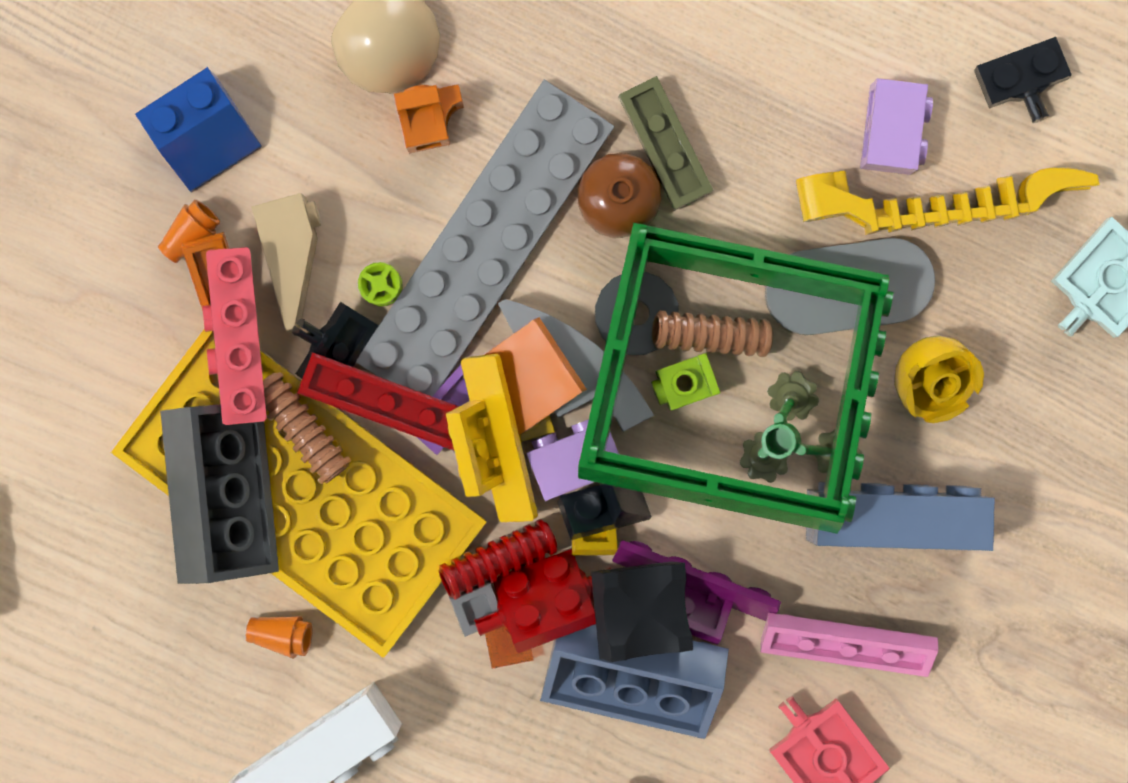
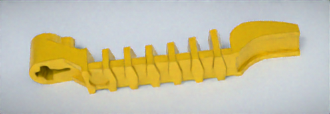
(829, 196)

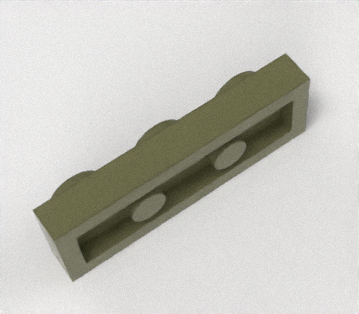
(665, 143)

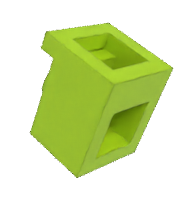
(702, 377)

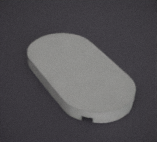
(909, 278)

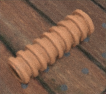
(712, 333)
(303, 429)

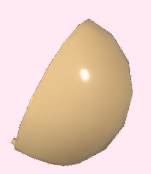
(386, 43)

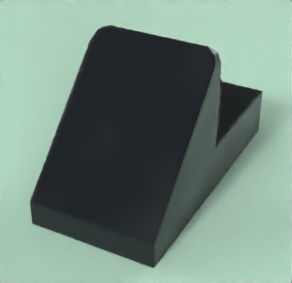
(601, 509)

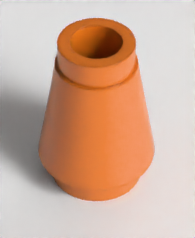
(191, 223)
(281, 634)

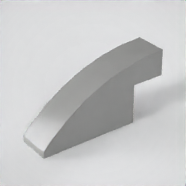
(586, 361)

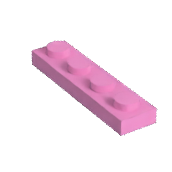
(849, 644)

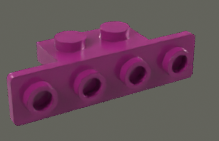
(706, 594)

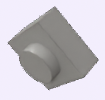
(474, 605)

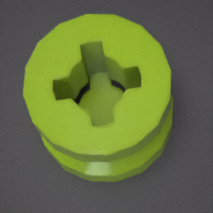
(374, 280)

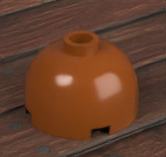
(617, 194)

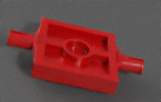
(542, 602)

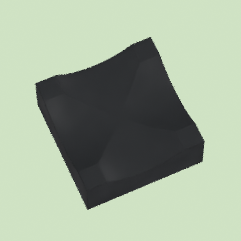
(641, 611)

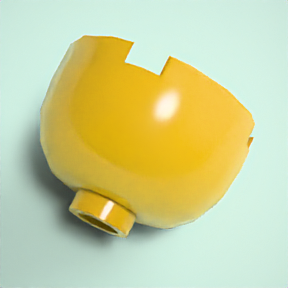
(937, 378)

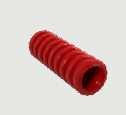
(497, 559)

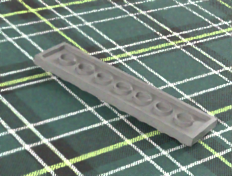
(486, 241)

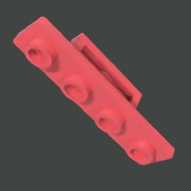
(236, 336)

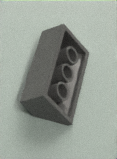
(218, 496)

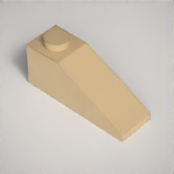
(289, 246)

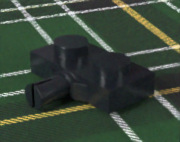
(1024, 76)
(339, 339)

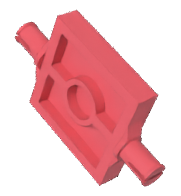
(826, 747)

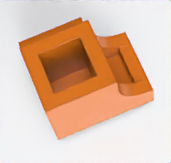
(426, 114)

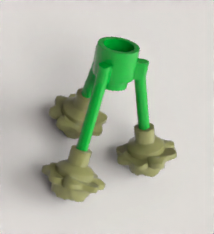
(771, 449)

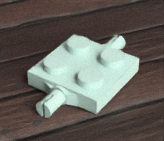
(1098, 281)

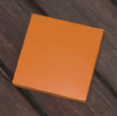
(536, 374)

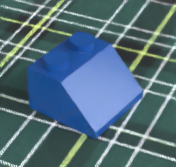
(198, 129)

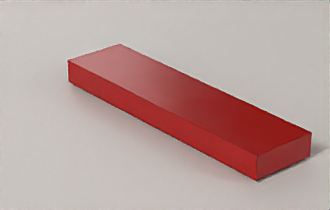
(377, 399)

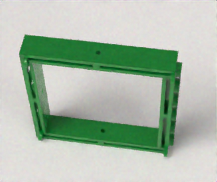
(764, 268)

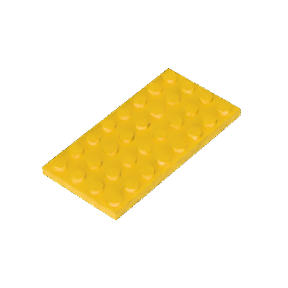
(350, 547)

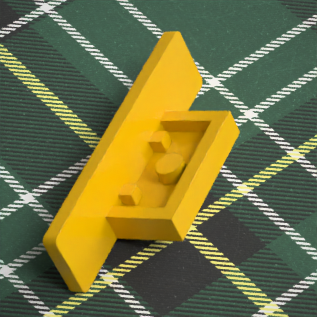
(489, 441)

